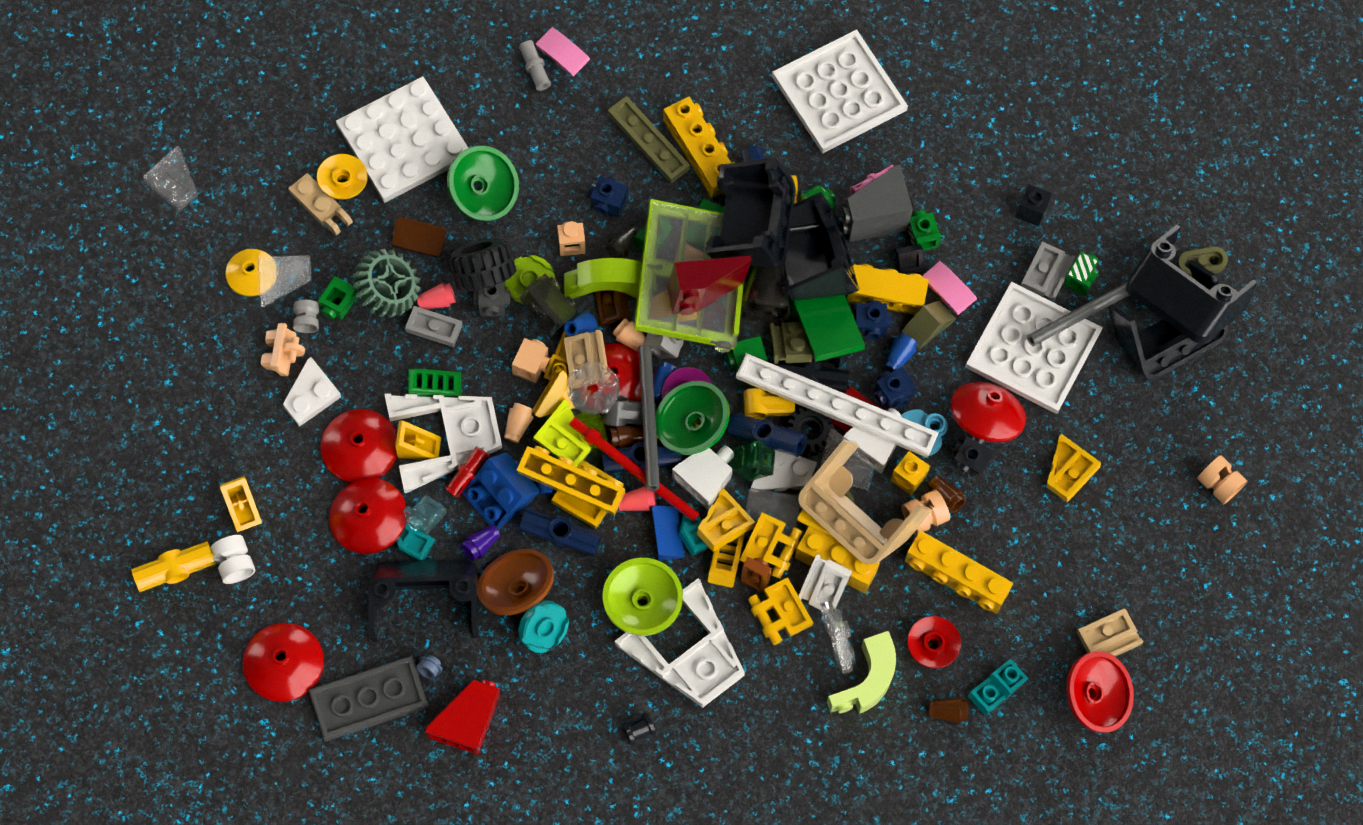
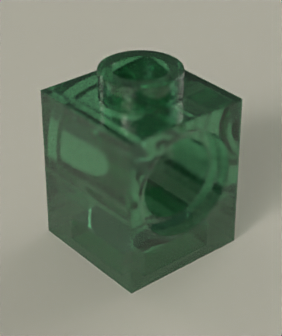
(753, 461)

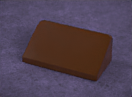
(419, 237)
(612, 307)

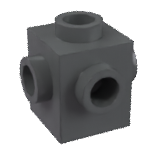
(492, 300)

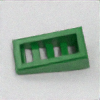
(435, 375)

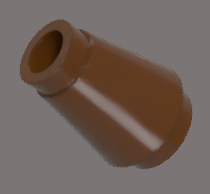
(625, 436)
(952, 496)
(950, 710)

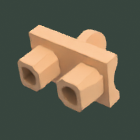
(285, 350)

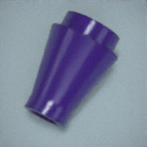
(478, 543)

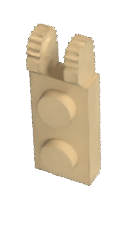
(318, 204)

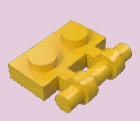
(764, 540)
(787, 606)

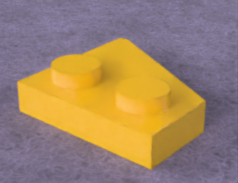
(1070, 469)
(724, 522)

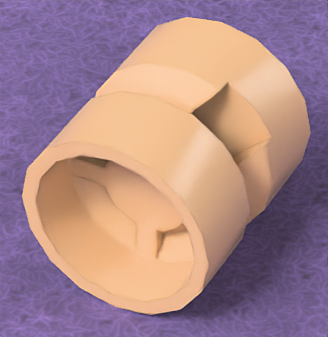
(1222, 479)
(936, 503)

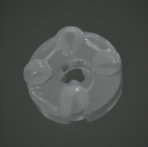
(586, 375)

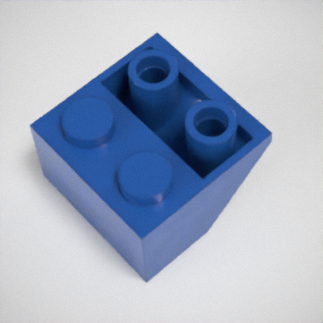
(500, 491)

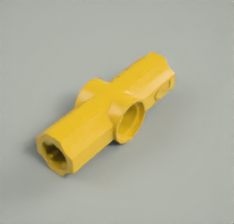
(173, 566)

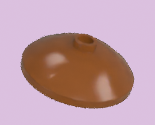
(515, 582)

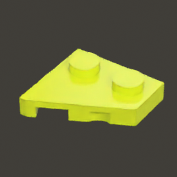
(561, 438)

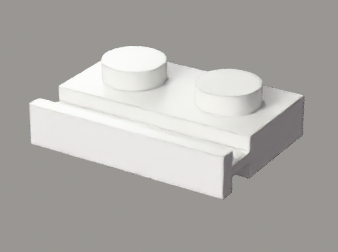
(824, 582)

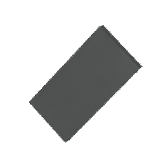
(368, 698)

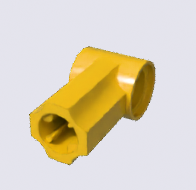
(761, 404)

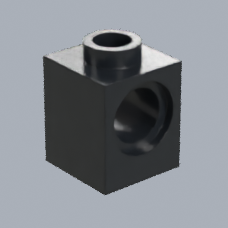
(1033, 205)

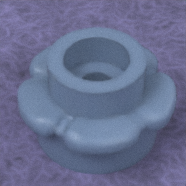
(429, 667)

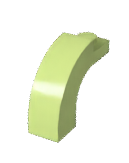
(881, 663)

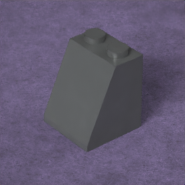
(878, 208)

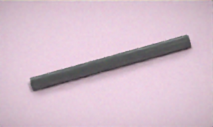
(1077, 315)
(648, 418)

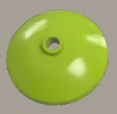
(642, 580)

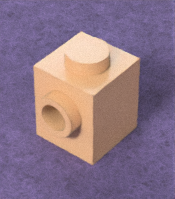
(531, 360)

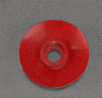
(939, 631)

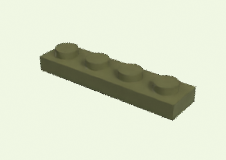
(648, 139)

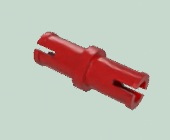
(467, 471)

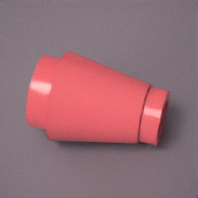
(437, 297)
(638, 500)

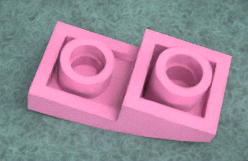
(562, 51)
(949, 288)

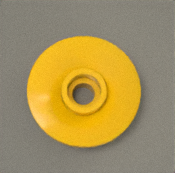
(342, 167)
(238, 278)

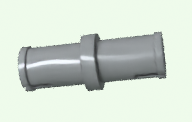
(534, 65)

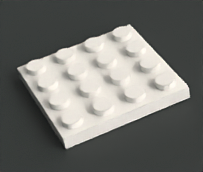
(839, 91)
(402, 138)
(1034, 372)

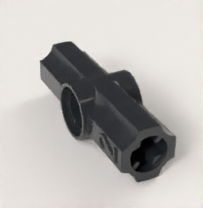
(830, 377)

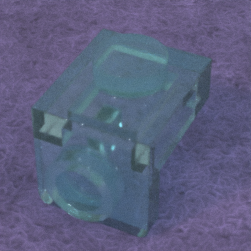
(424, 515)

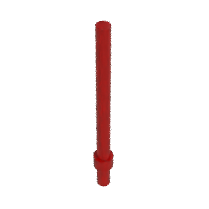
(594, 437)

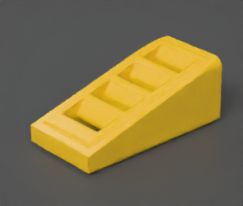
(725, 574)

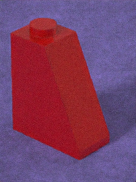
(466, 717)

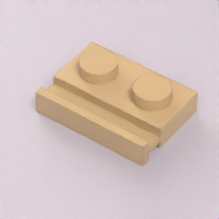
(583, 349)
(1111, 634)

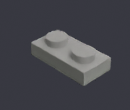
(433, 326)

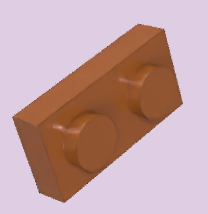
(756, 573)

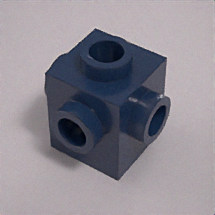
(608, 196)
(873, 319)
(894, 389)

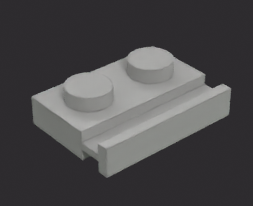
(1047, 271)

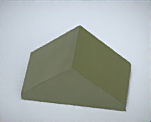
(928, 323)

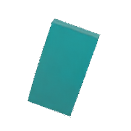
(998, 687)

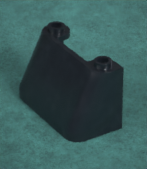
(755, 212)
(817, 253)

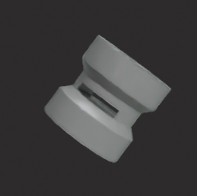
(306, 314)

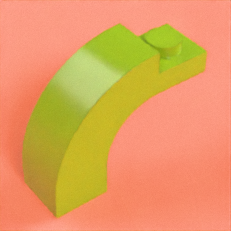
(602, 275)

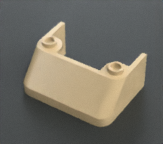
(826, 502)

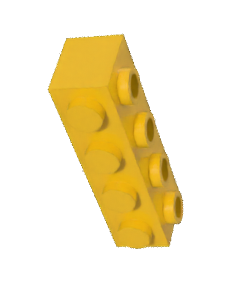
(697, 142)
(570, 480)
(958, 572)

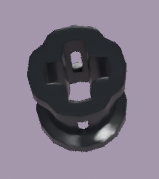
(638, 728)

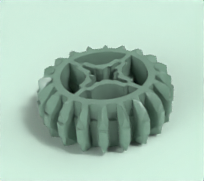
(382, 290)

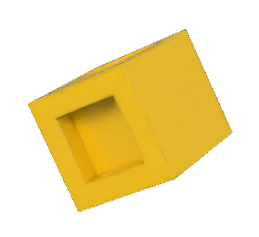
(910, 473)

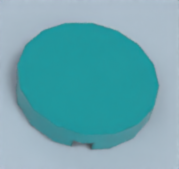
(543, 626)

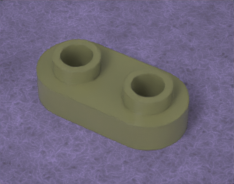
(1202, 257)

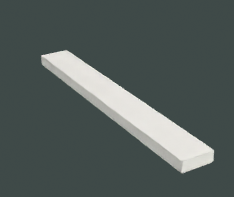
(837, 405)

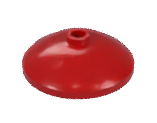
(626, 363)
(988, 411)
(360, 460)
(376, 527)
(286, 678)
(1100, 692)

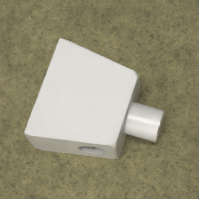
(873, 447)
(705, 474)

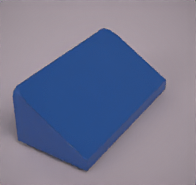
(666, 531)

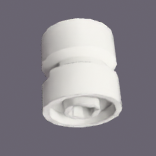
(233, 562)

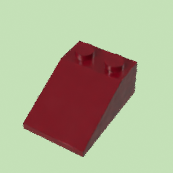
(704, 281)

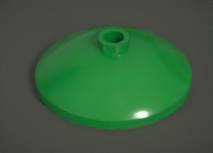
(496, 182)
(687, 407)

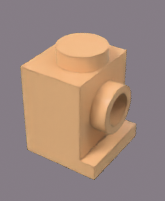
(570, 234)

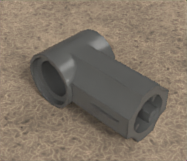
(624, 412)

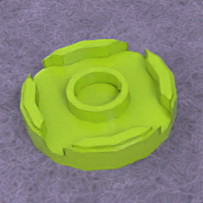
(527, 272)

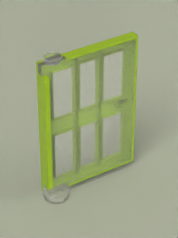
(673, 236)

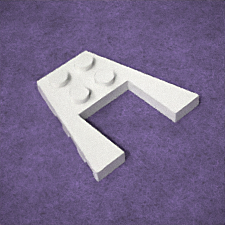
(467, 424)
(704, 668)

